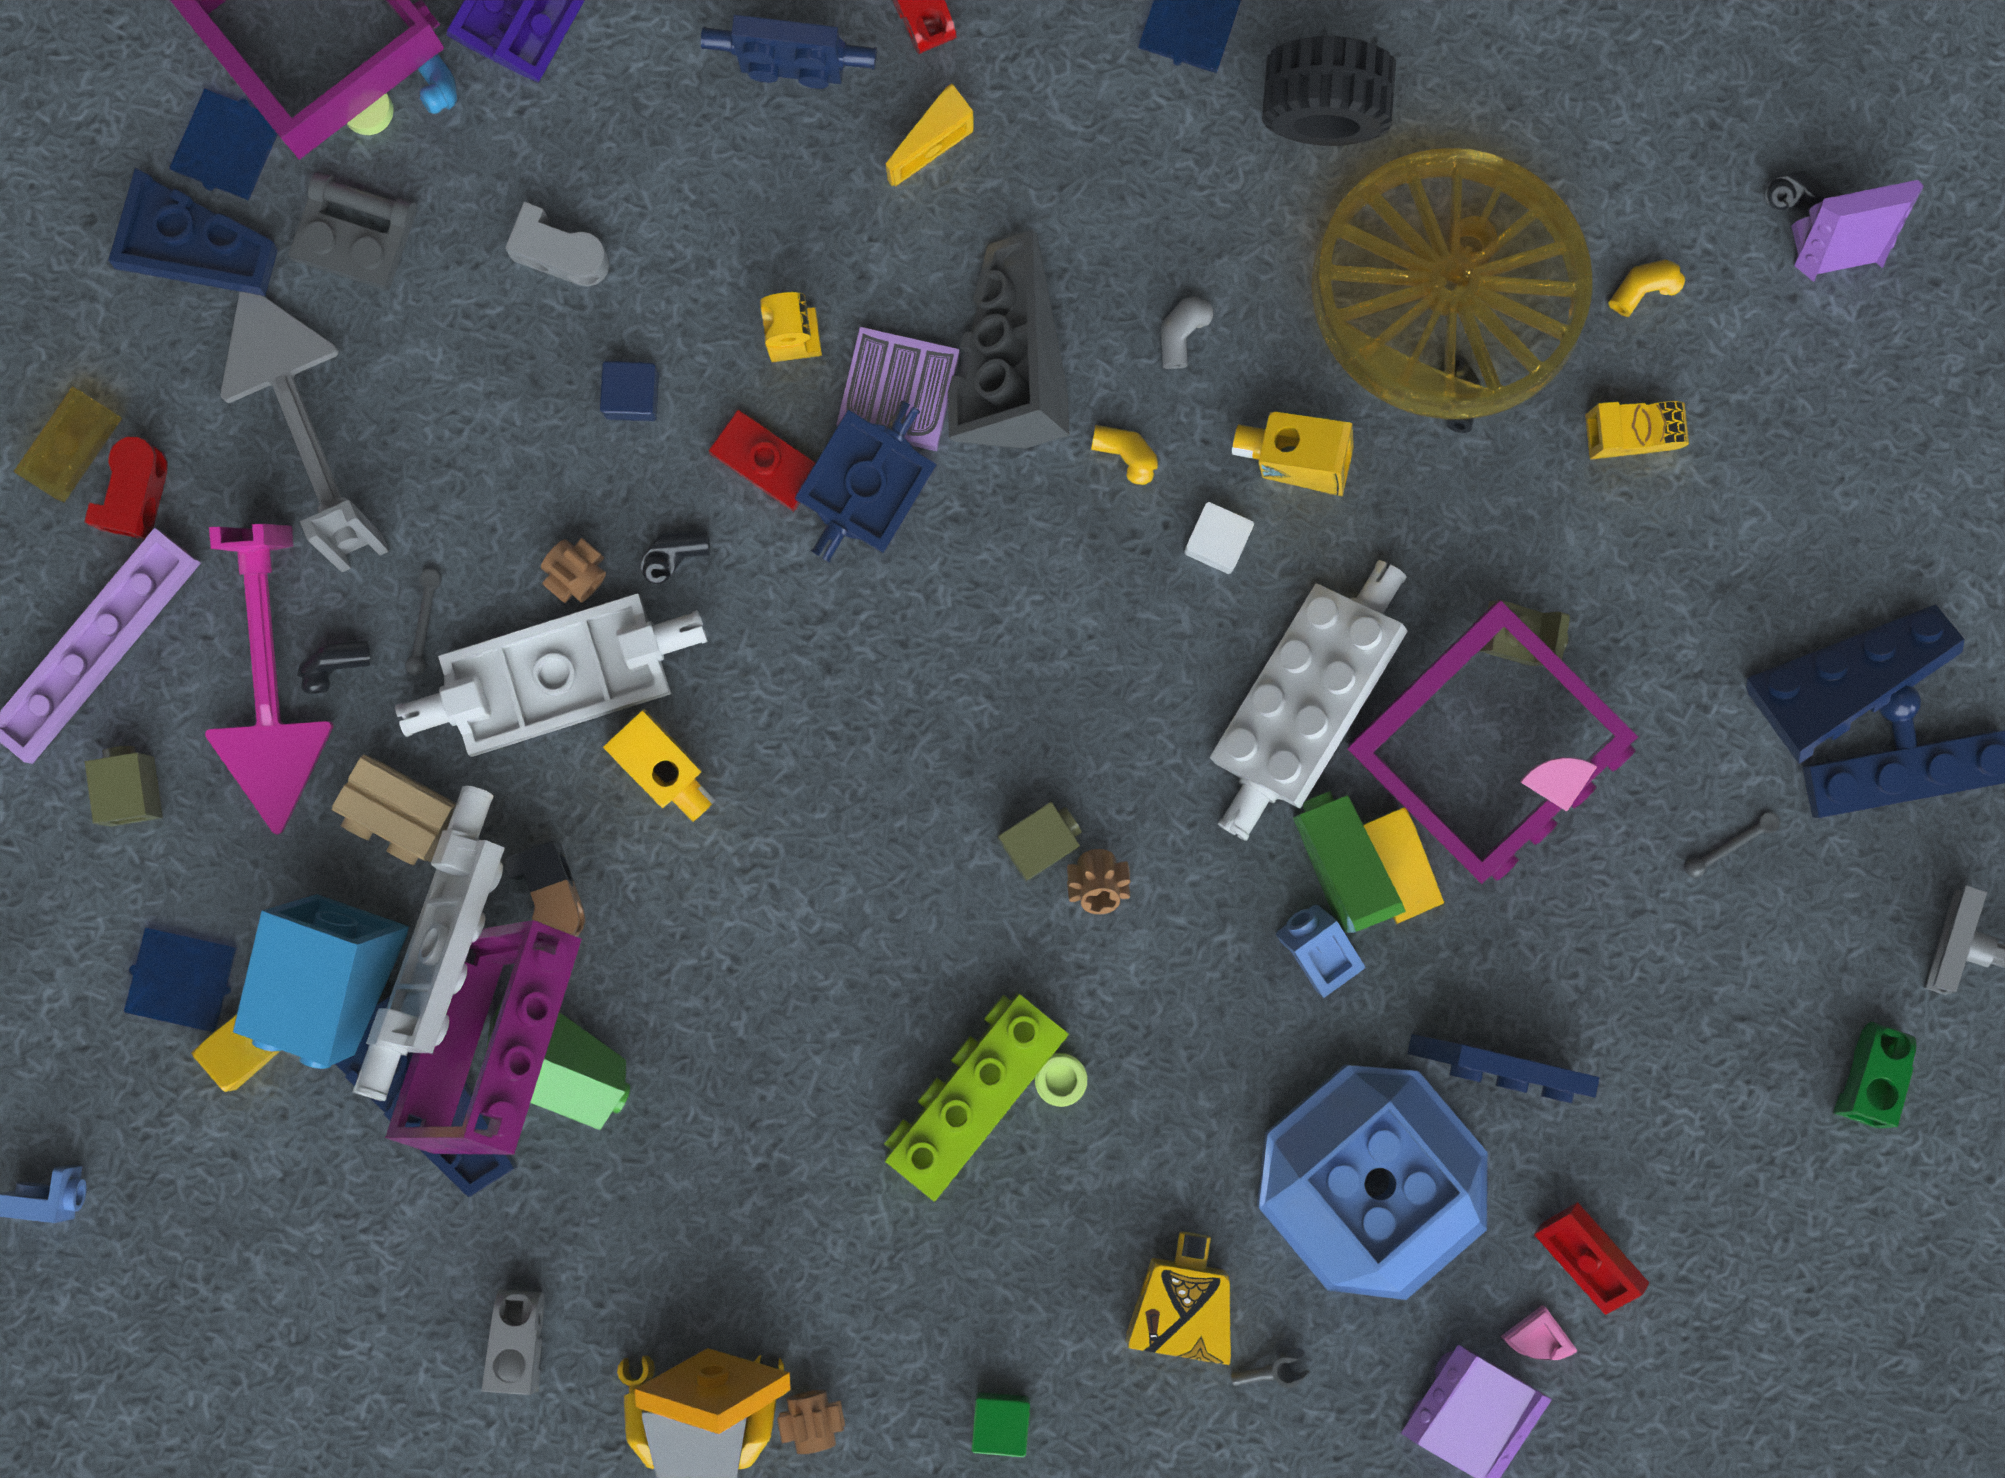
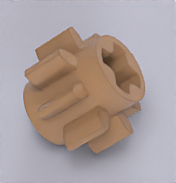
(573, 570)
(1098, 881)
(811, 1421)

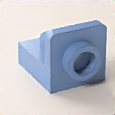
(1320, 949)
(46, 1202)

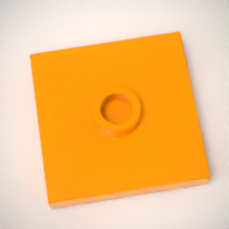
(712, 1390)

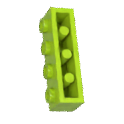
(974, 1096)

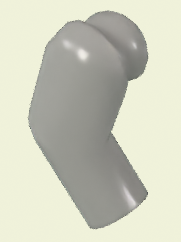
(1178, 325)

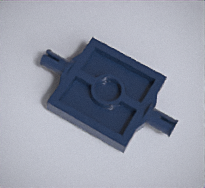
(788, 50)
(865, 481)

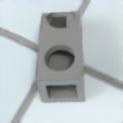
(568, 256)
(514, 1343)

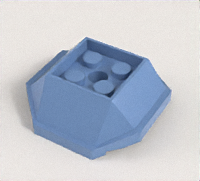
(1318, 1170)

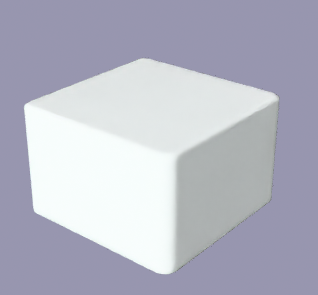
(1219, 538)

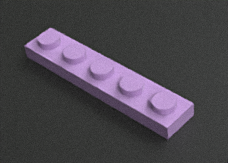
(94, 645)

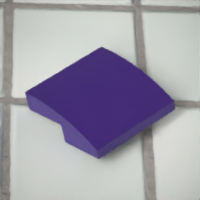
(515, 32)

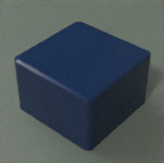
(629, 391)

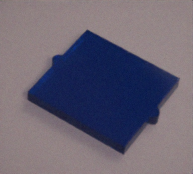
(1190, 31)
(224, 145)
(180, 979)

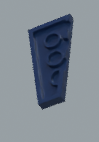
(1837, 684)

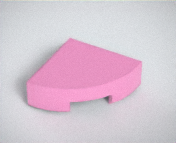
(1559, 779)
(1539, 1337)

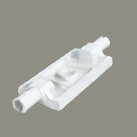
(553, 675)
(1308, 696)
(438, 948)

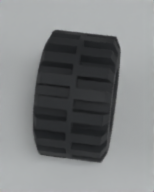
(1329, 91)

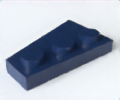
(182, 241)
(1511, 1071)

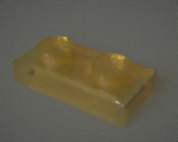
(67, 444)

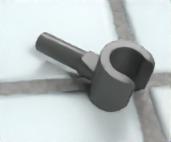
(1277, 1371)

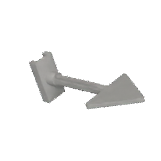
(269, 351)
(1962, 943)

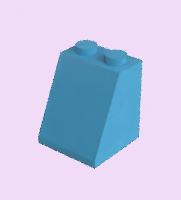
(316, 978)

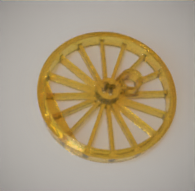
(1404, 379)

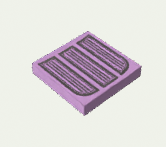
(898, 369)

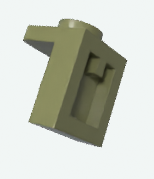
(1548, 626)

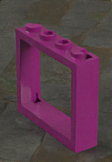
(345, 98)
(1540, 820)
(515, 1049)

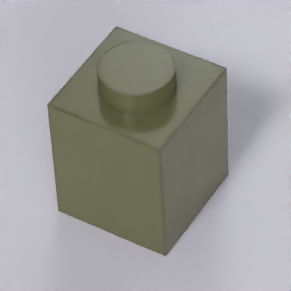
(123, 787)
(1041, 840)

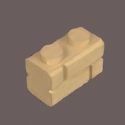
(394, 808)

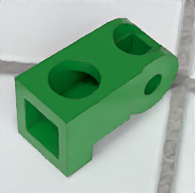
(1878, 1077)

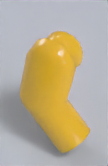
(1645, 278)
(1132, 449)

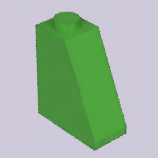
(1347, 863)
(578, 1075)

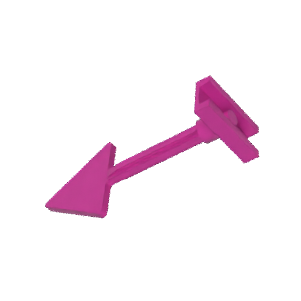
(271, 757)

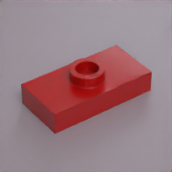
(762, 459)
(1591, 1258)

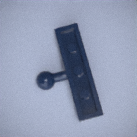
(1907, 771)

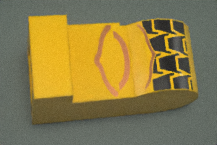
(790, 327)
(1635, 428)

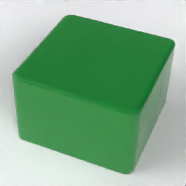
(1000, 1424)

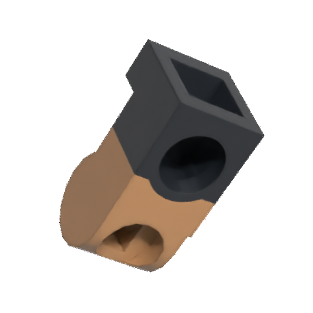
(550, 886)

